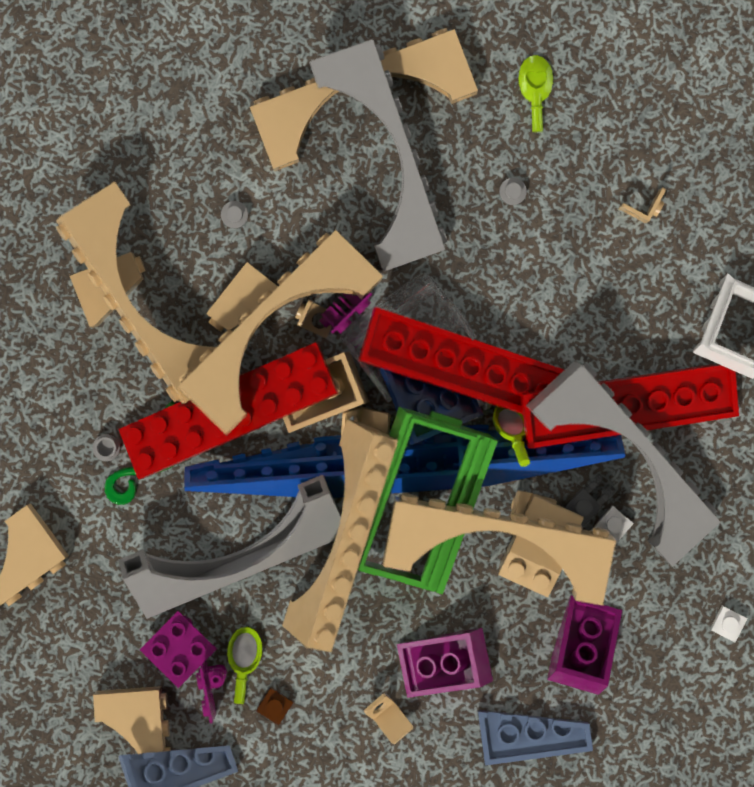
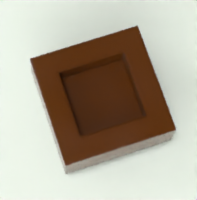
(274, 706)

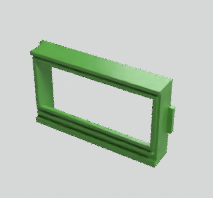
(465, 491)

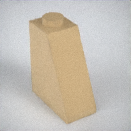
(92, 297)
(239, 297)

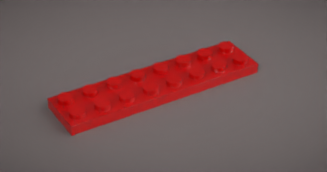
(452, 360)
(264, 395)
(654, 401)

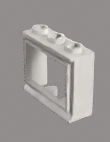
(707, 347)

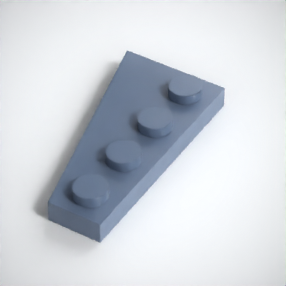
(526, 737)
(178, 767)

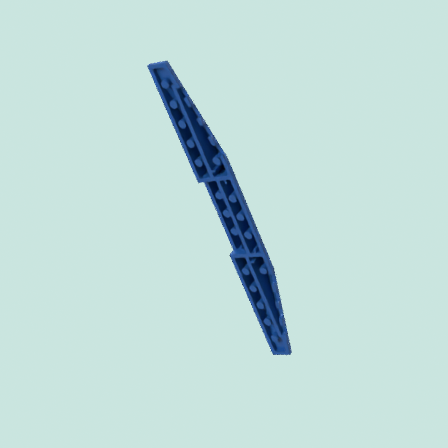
(424, 465)

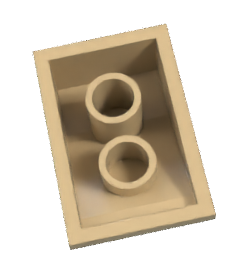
(350, 394)
(527, 562)

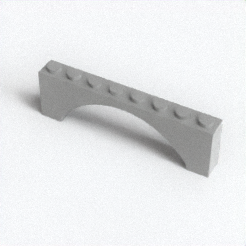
(360, 74)
(680, 513)
(167, 583)

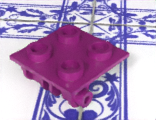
(339, 322)
(178, 649)
(209, 678)

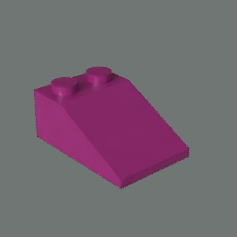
(585, 646)
(445, 663)

